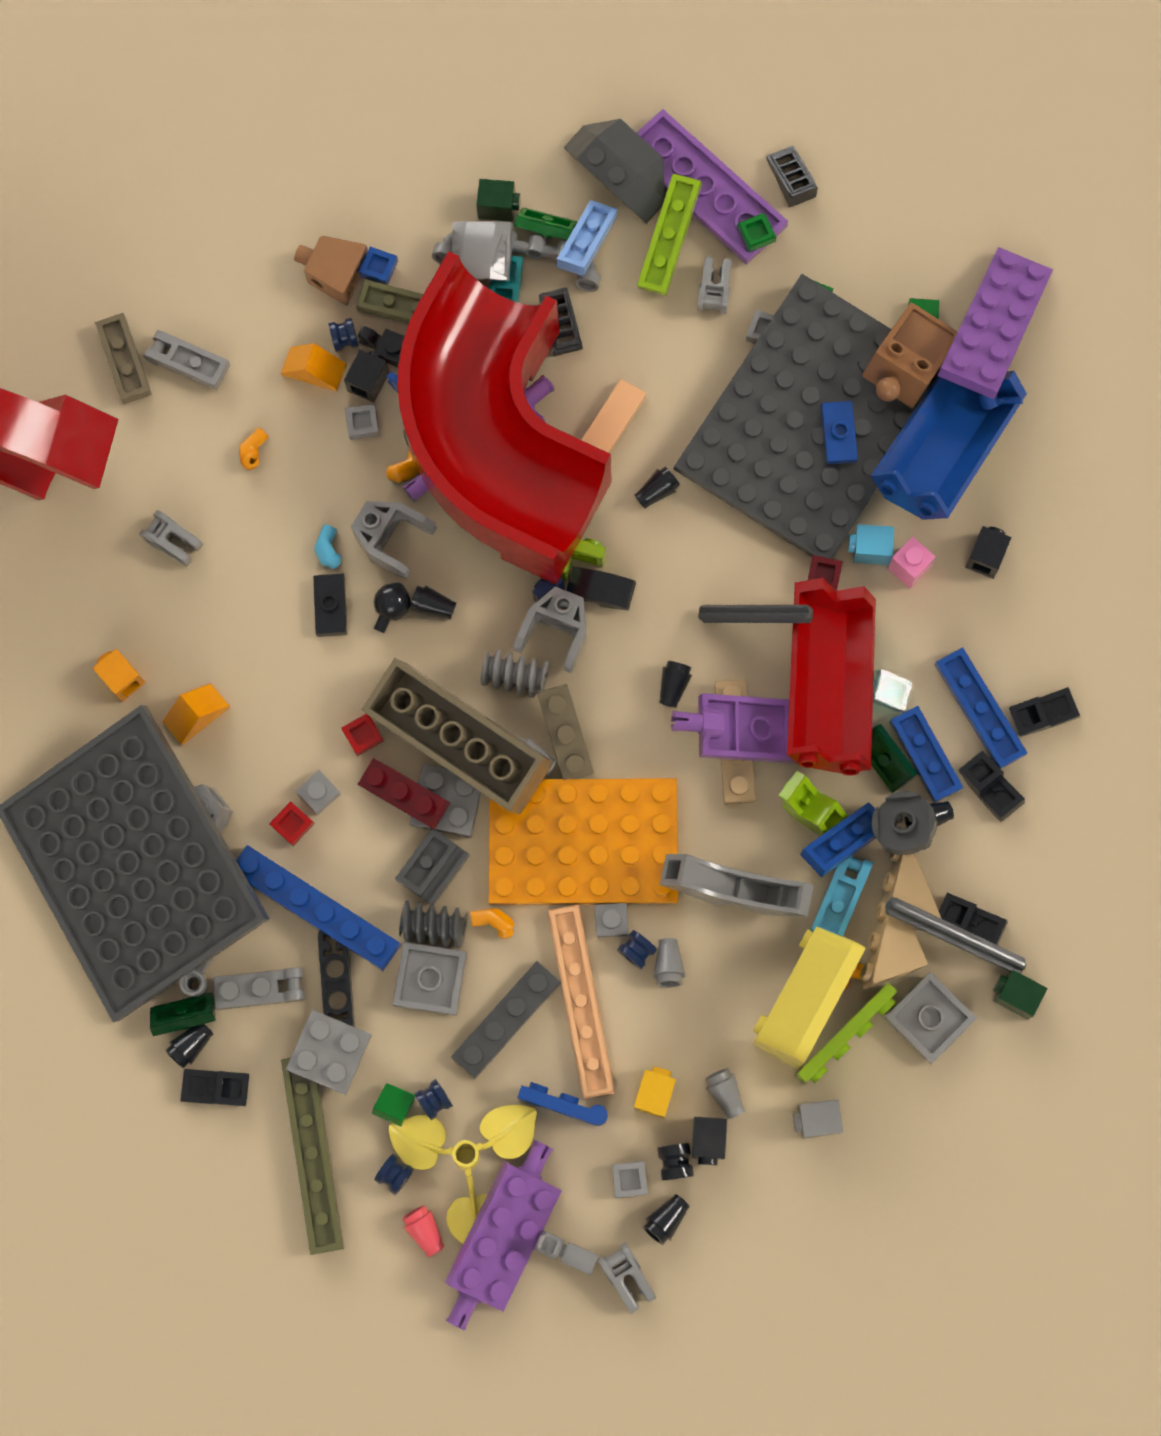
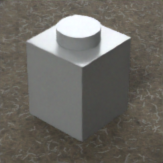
(818, 1119)

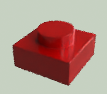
(362, 734)
(291, 823)

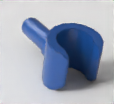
(988, 403)

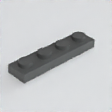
(506, 1019)

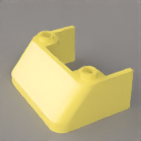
(808, 996)

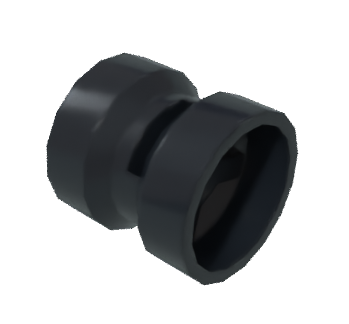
(675, 1161)

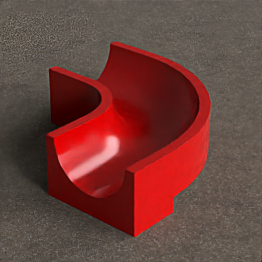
(475, 434)
(51, 439)

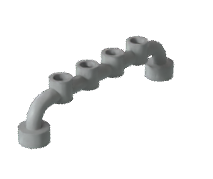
(535, 249)

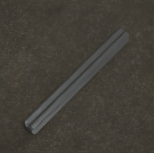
(954, 935)

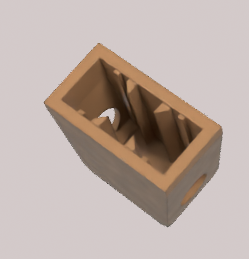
(333, 266)

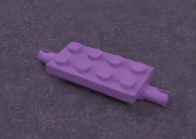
(738, 727)
(502, 1236)

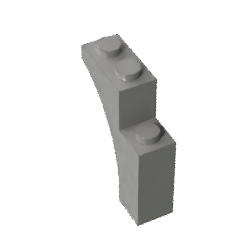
(735, 887)

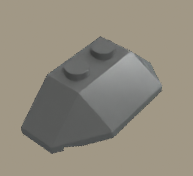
(622, 164)

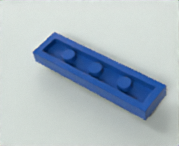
(980, 708)

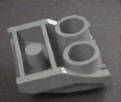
(484, 248)

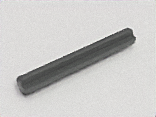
(755, 613)

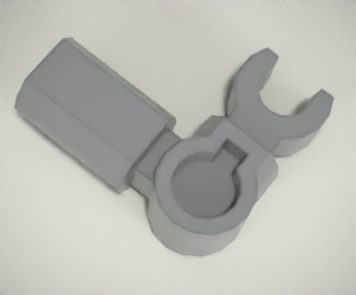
(571, 1254)

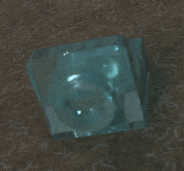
(890, 690)

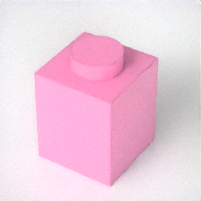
(911, 562)

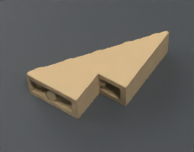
(895, 943)

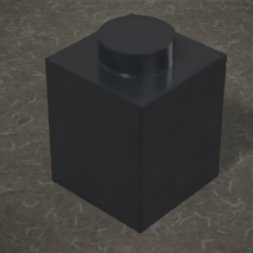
(367, 375)
(988, 551)
(709, 1140)

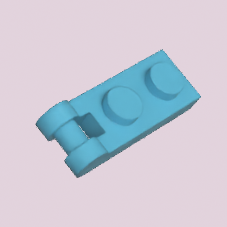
(842, 896)

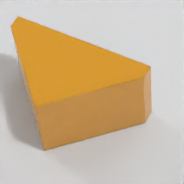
(314, 366)
(194, 712)

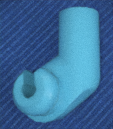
(324, 549)

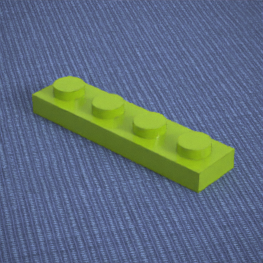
(669, 234)
(838, 1044)

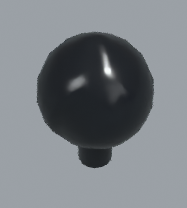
(392, 603)

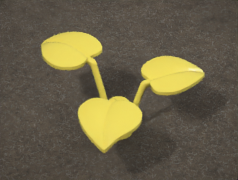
(420, 1141)

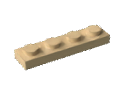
(736, 774)

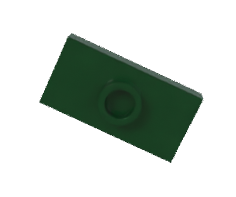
(889, 760)
(182, 1014)

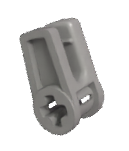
(714, 295)
(165, 528)
(628, 1267)

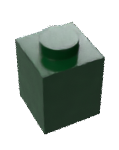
(497, 200)
(1019, 994)

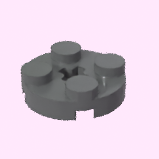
(916, 836)

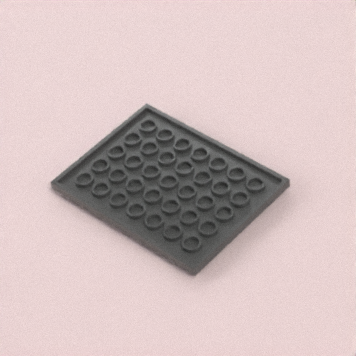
(766, 432)
(131, 863)

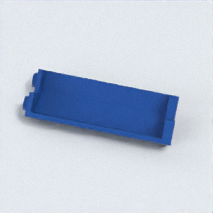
(943, 447)

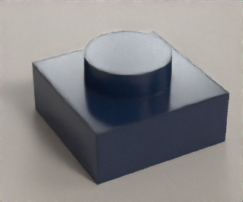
(542, 587)

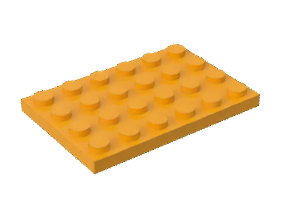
(585, 843)

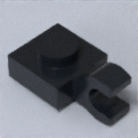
(387, 345)

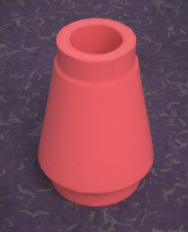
(423, 1229)

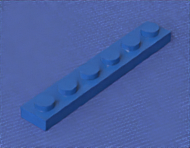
(317, 909)

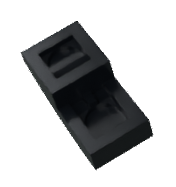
(601, 587)
(1044, 712)
(991, 787)
(972, 919)
(214, 1087)

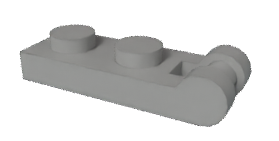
(187, 360)
(257, 988)

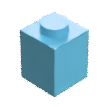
(872, 544)

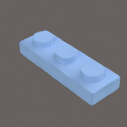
(586, 238)

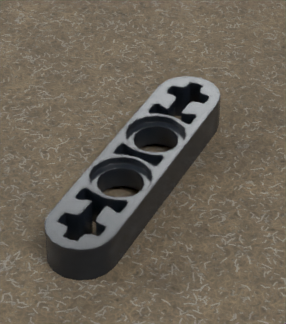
(340, 984)

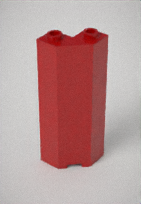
(832, 679)

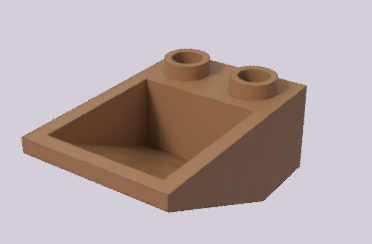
(909, 356)

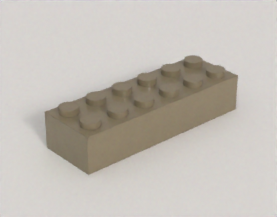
(457, 736)

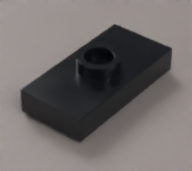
(330, 605)

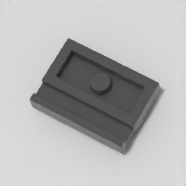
(432, 866)

